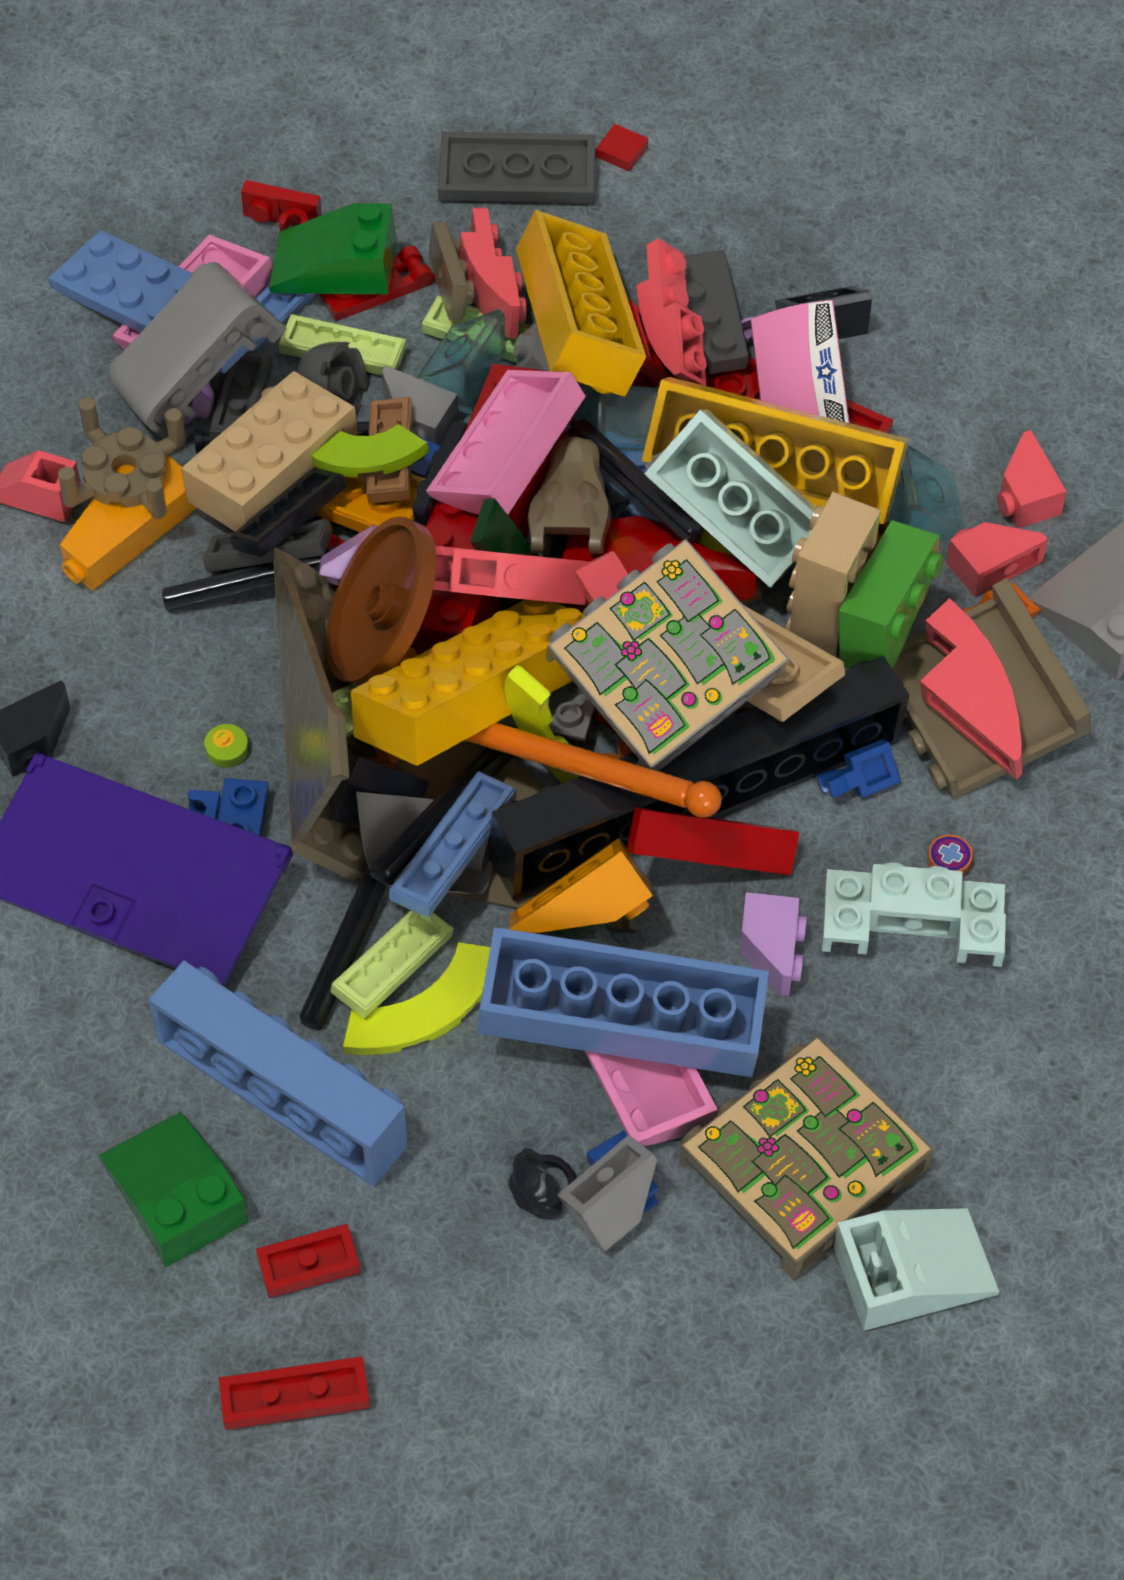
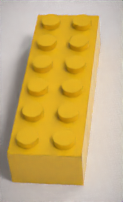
(580, 303)
(803, 447)
(458, 683)

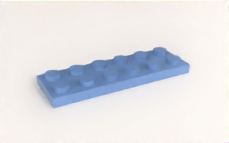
(123, 283)

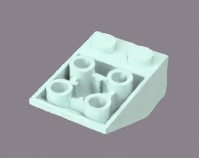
(912, 1263)

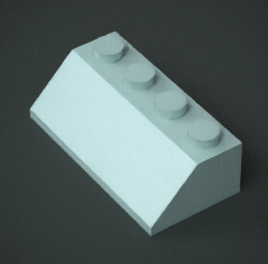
(734, 495)

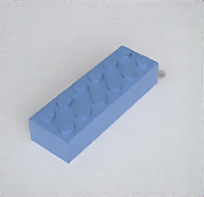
(623, 1002)
(280, 1072)

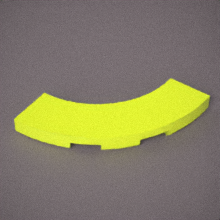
(531, 710)
(426, 1014)

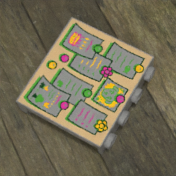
(667, 655)

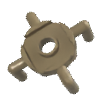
(121, 448)

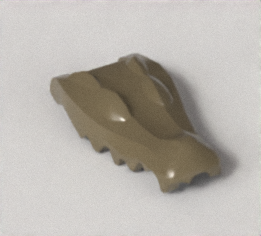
(571, 497)

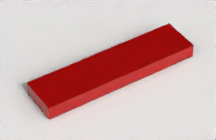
(712, 841)

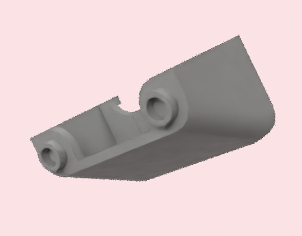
(189, 345)

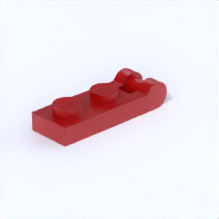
(408, 259)

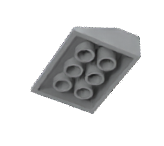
(1088, 602)

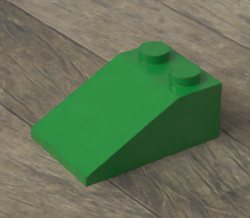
(337, 253)
(175, 1188)

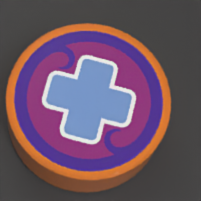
(951, 853)

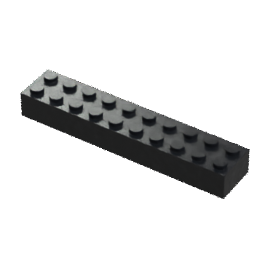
(742, 756)

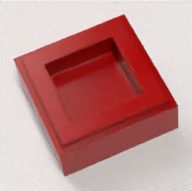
(621, 147)

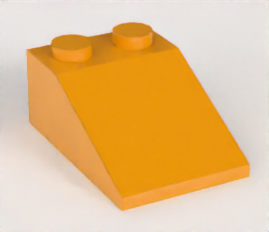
(590, 894)

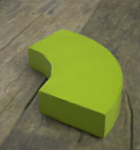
(369, 454)

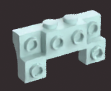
(914, 903)

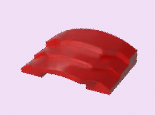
(639, 539)

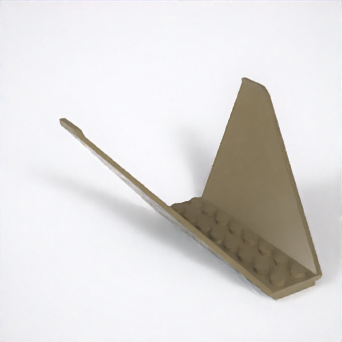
(319, 744)

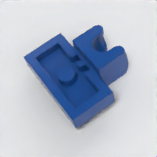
(241, 803)

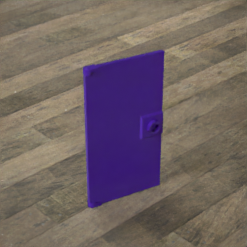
(135, 868)

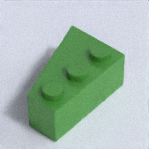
(888, 595)

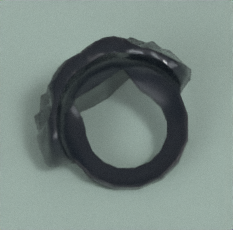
(529, 1183)

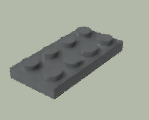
(517, 167)

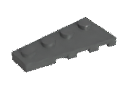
(714, 300)

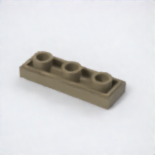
(449, 271)

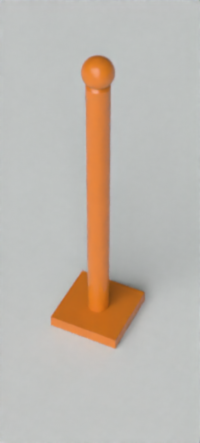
(700, 798)

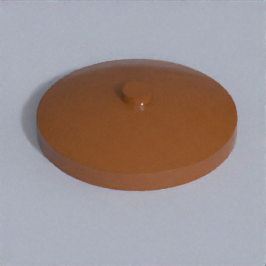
(381, 600)

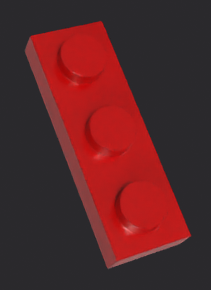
(293, 1393)

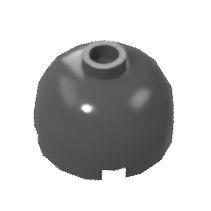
(335, 369)

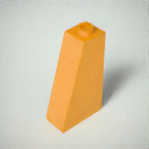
(114, 535)

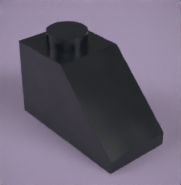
(32, 726)

